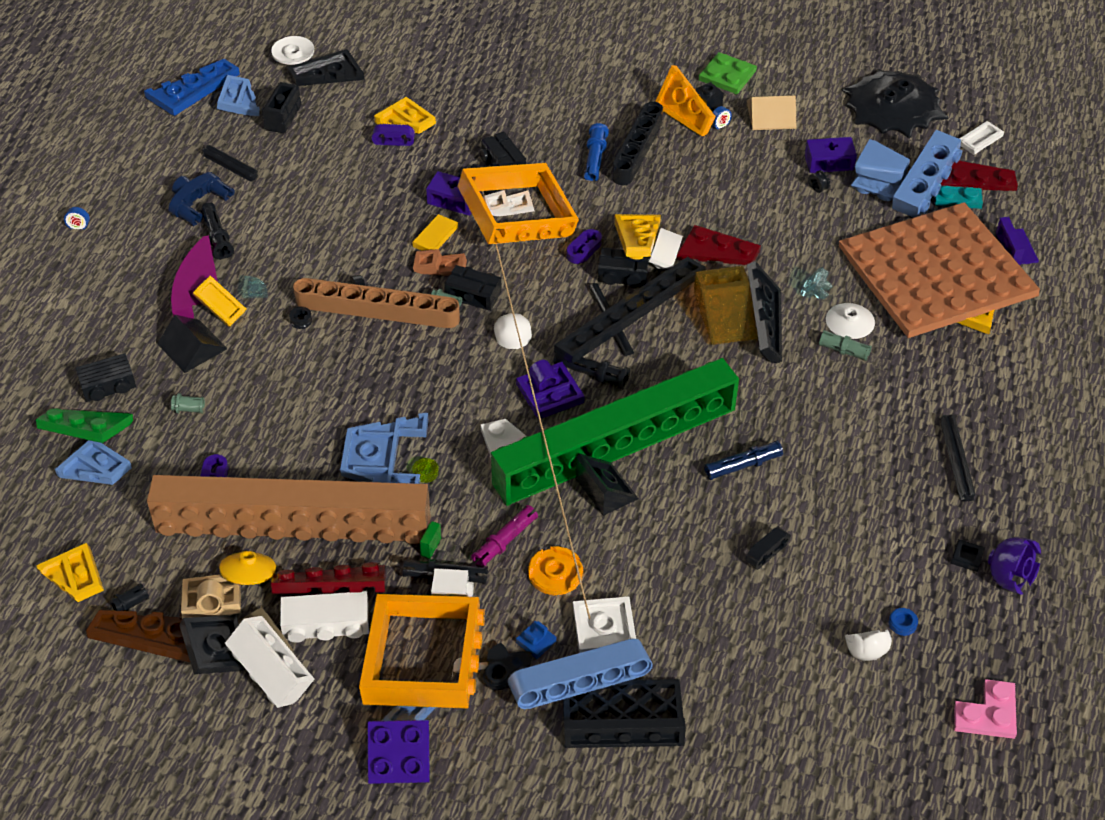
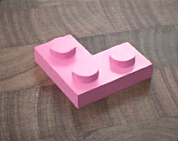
(993, 717)

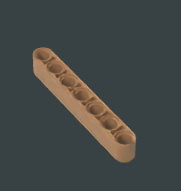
(377, 303)

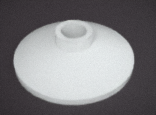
(292, 50)
(850, 320)

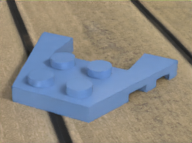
(372, 450)

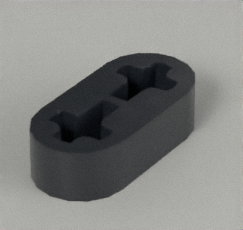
(767, 547)

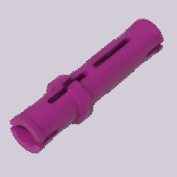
(497, 542)

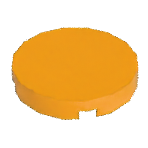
(556, 578)

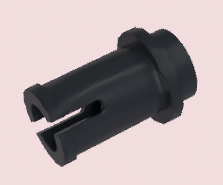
(129, 598)

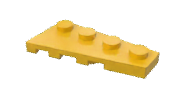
(637, 233)

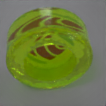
(427, 469)

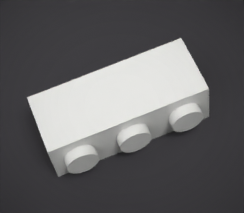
(324, 616)
(269, 661)

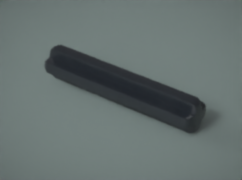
(230, 163)

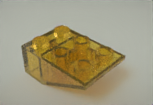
(726, 304)

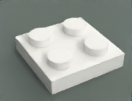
(609, 622)

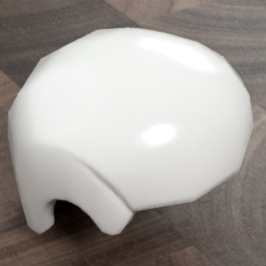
(506, 331)
(869, 645)

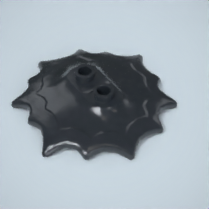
(894, 102)

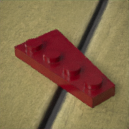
(981, 176)
(329, 581)

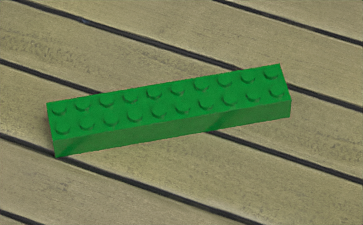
(614, 430)

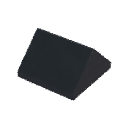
(189, 342)
(603, 484)

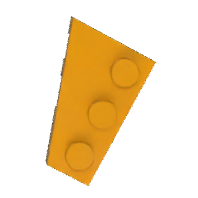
(684, 103)

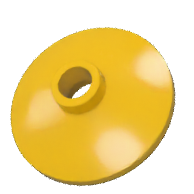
(247, 568)

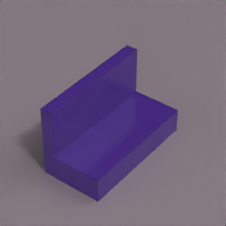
(1015, 242)

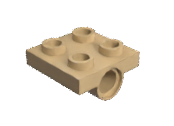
(210, 597)

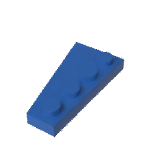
(192, 87)

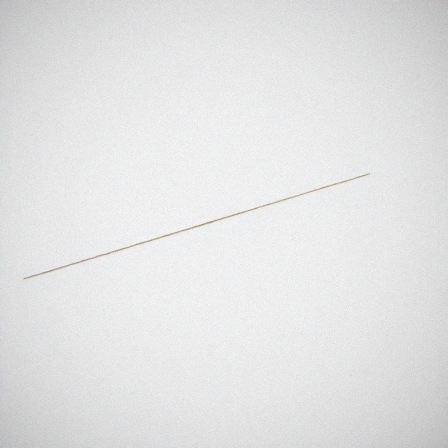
(549, 458)

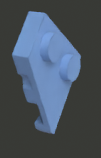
(238, 97)
(94, 464)

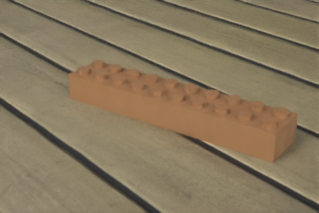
(289, 508)

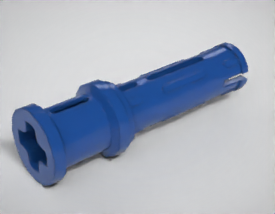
(596, 145)

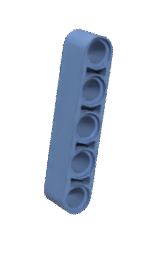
(579, 673)

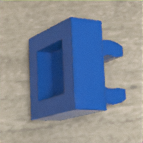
(536, 639)

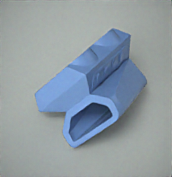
(880, 171)

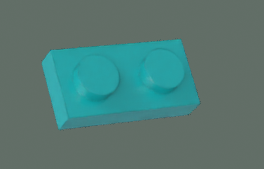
(952, 196)

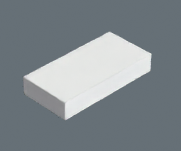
(981, 137)

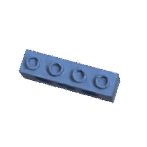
(934, 161)

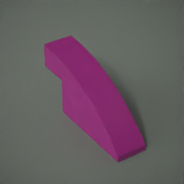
(191, 274)

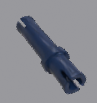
(753, 456)

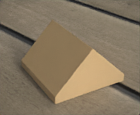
(772, 112)

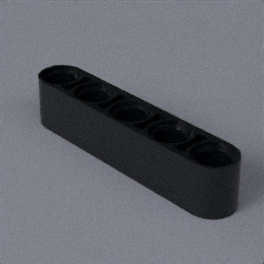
(637, 143)

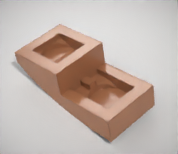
(433, 263)

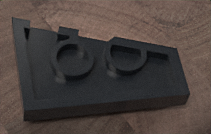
(327, 69)

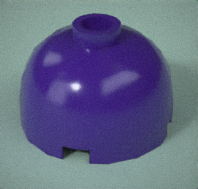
(1014, 558)

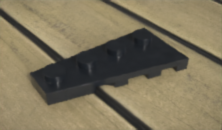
(767, 311)

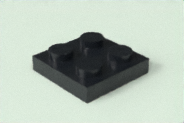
(206, 643)

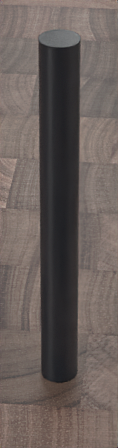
(603, 305)

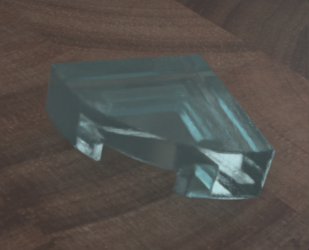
(254, 288)

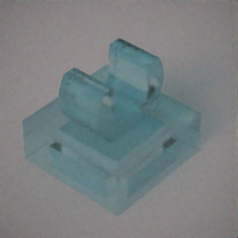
(817, 284)

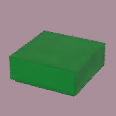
(430, 539)

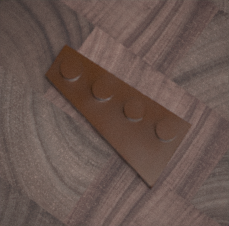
(146, 633)

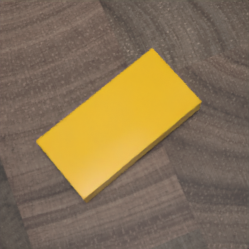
(435, 233)
(219, 301)

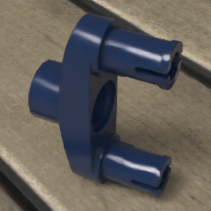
(189, 190)

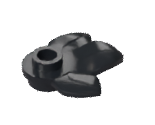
(504, 664)

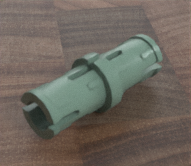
(845, 345)

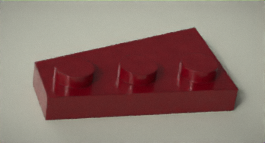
(715, 246)

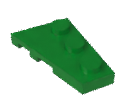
(84, 424)

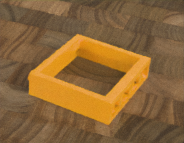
(517, 177)
(421, 693)

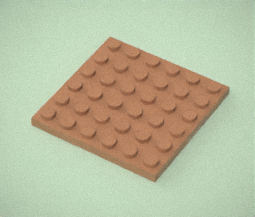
(938, 269)

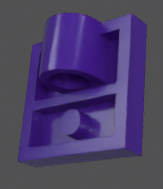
(552, 388)
(398, 751)

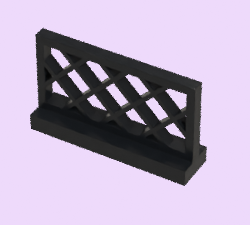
(624, 730)

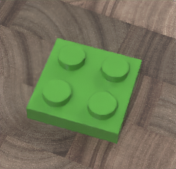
(727, 73)

